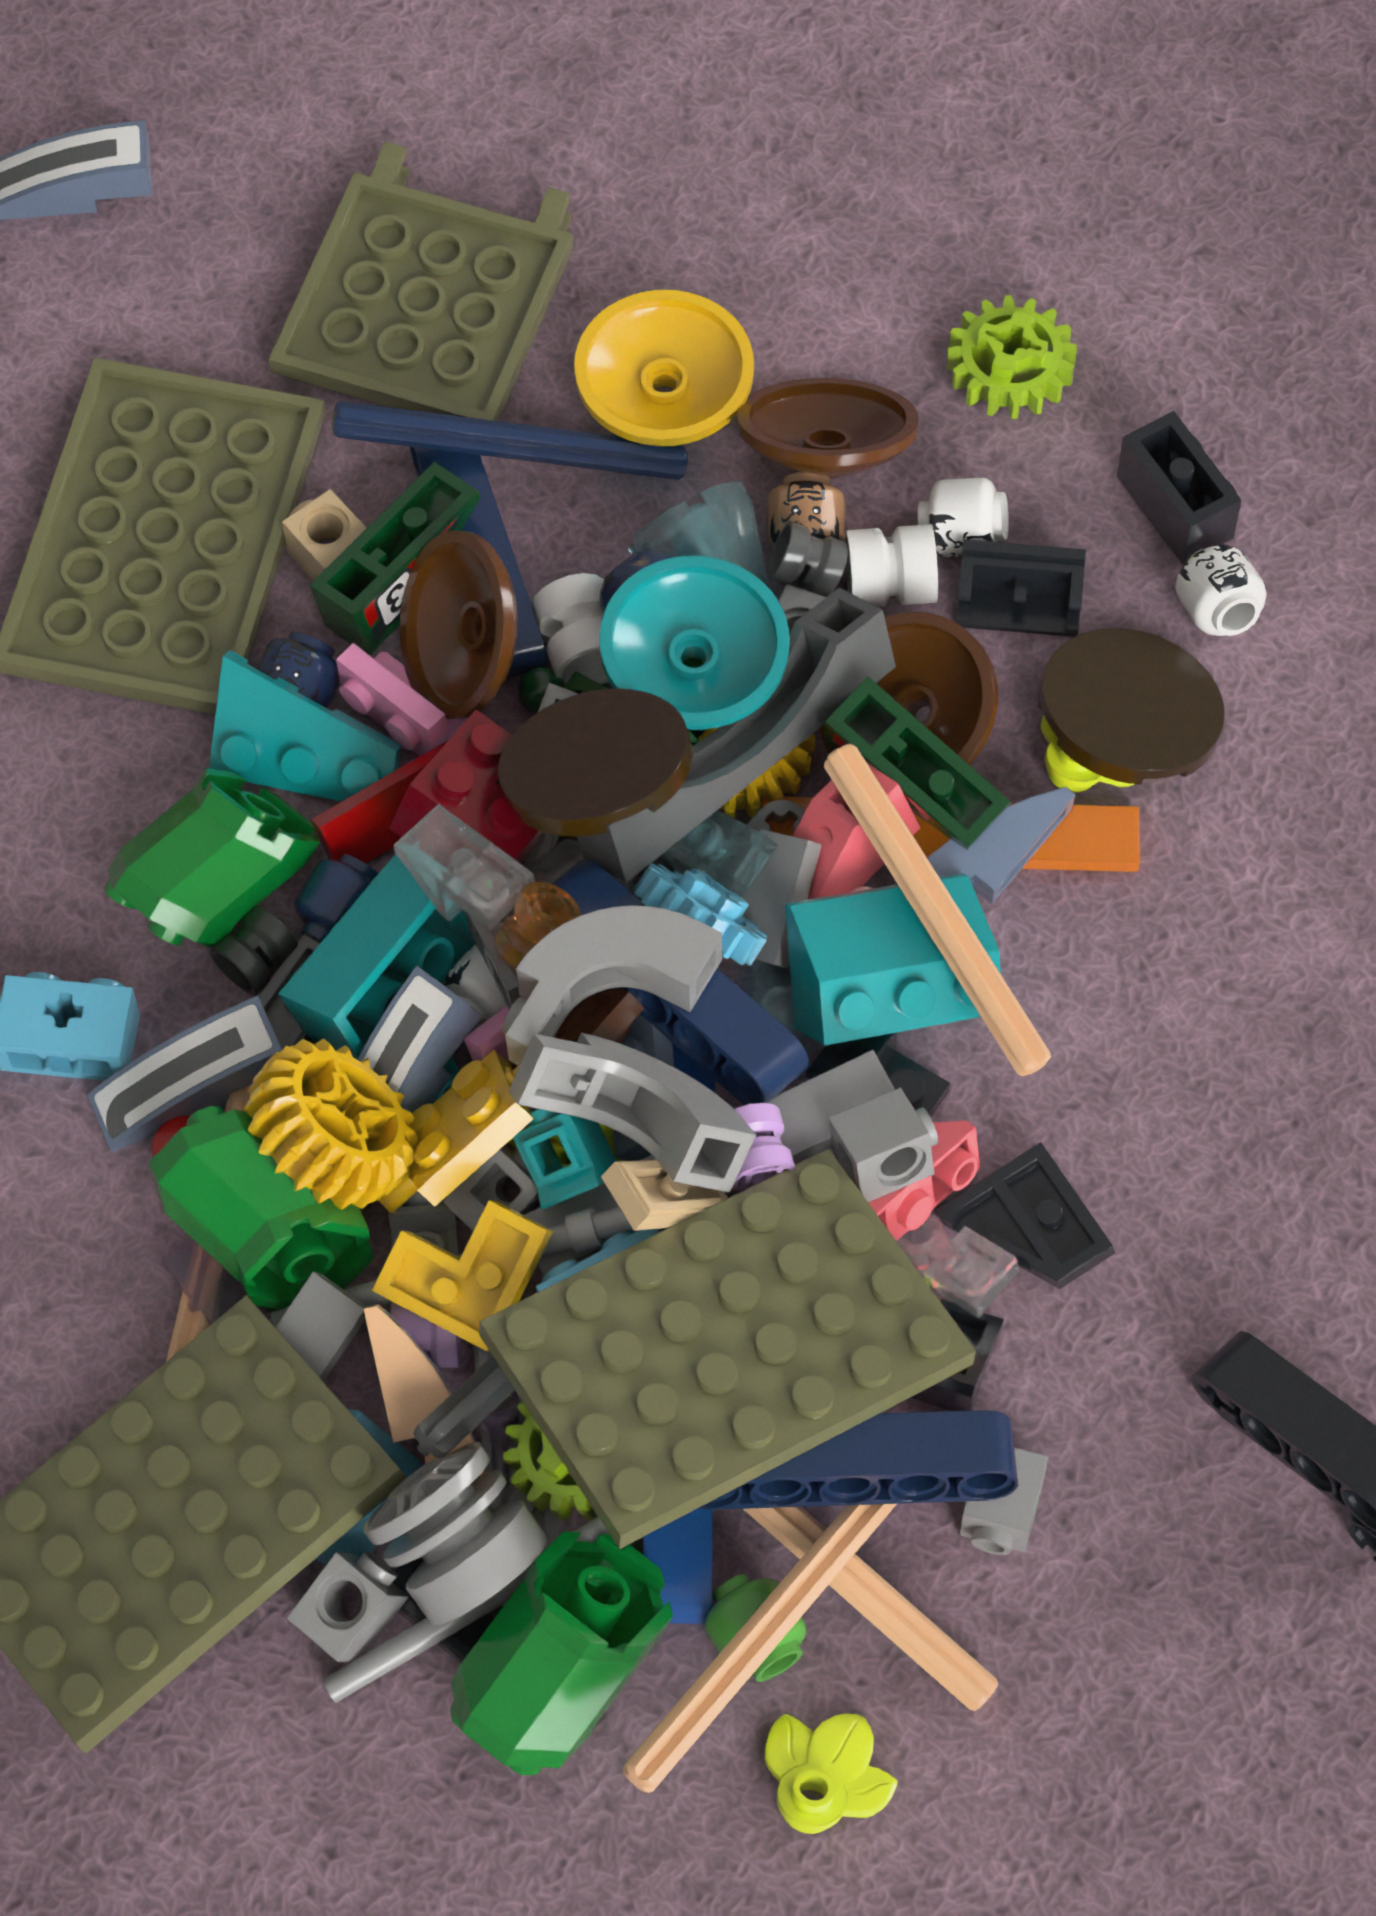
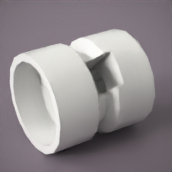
(893, 565)
(570, 625)

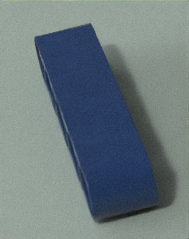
(487, 523)
(725, 1029)
(893, 1462)

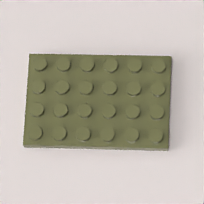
(159, 534)
(725, 1346)
(177, 1520)

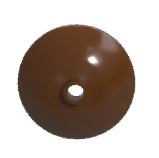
(827, 425)
(458, 623)
(942, 670)

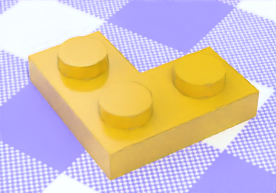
(470, 1288)

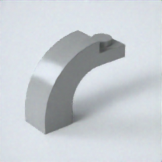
(609, 950)
(654, 1104)

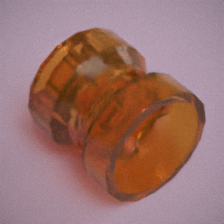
(536, 913)

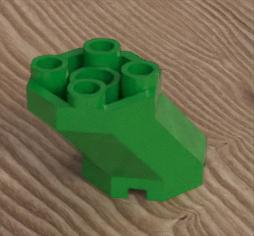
(210, 859)
(249, 1215)
(559, 1652)

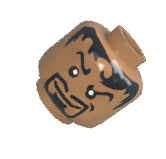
(809, 502)

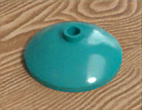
(700, 612)

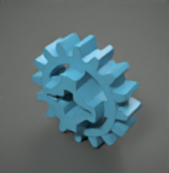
(706, 901)

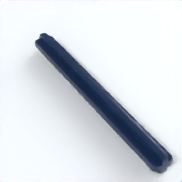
(506, 440)

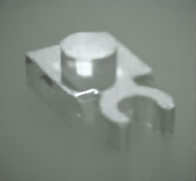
(962, 1268)

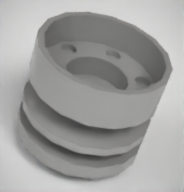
(464, 1544)

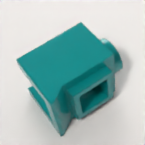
(583, 1144)

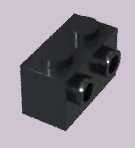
(1178, 486)

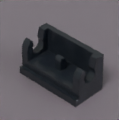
(1020, 588)

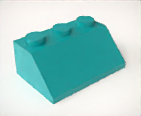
(370, 956)
(871, 966)

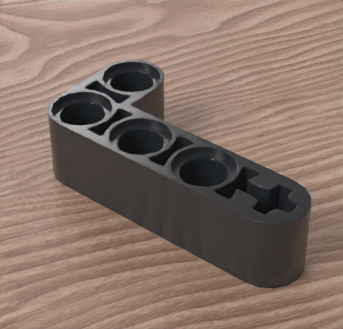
(1297, 1425)

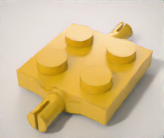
(461, 1131)

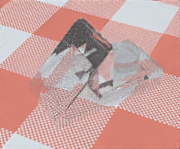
(461, 868)

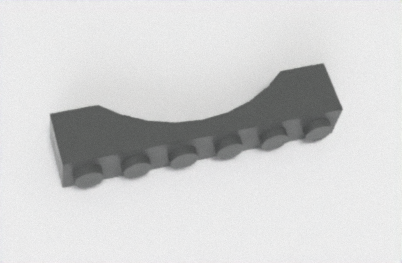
(827, 660)

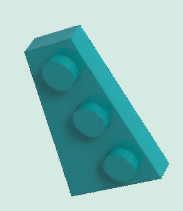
(291, 741)

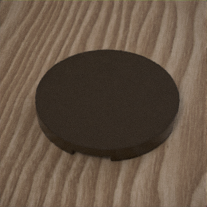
(1131, 705)
(595, 761)

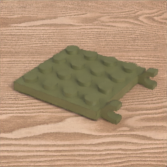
(423, 297)

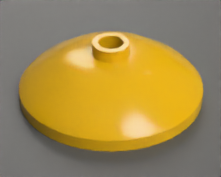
(661, 342)

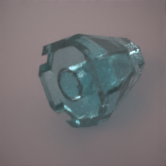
(715, 528)

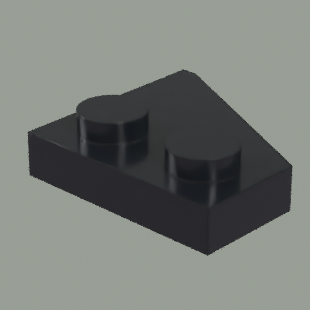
(1034, 1217)

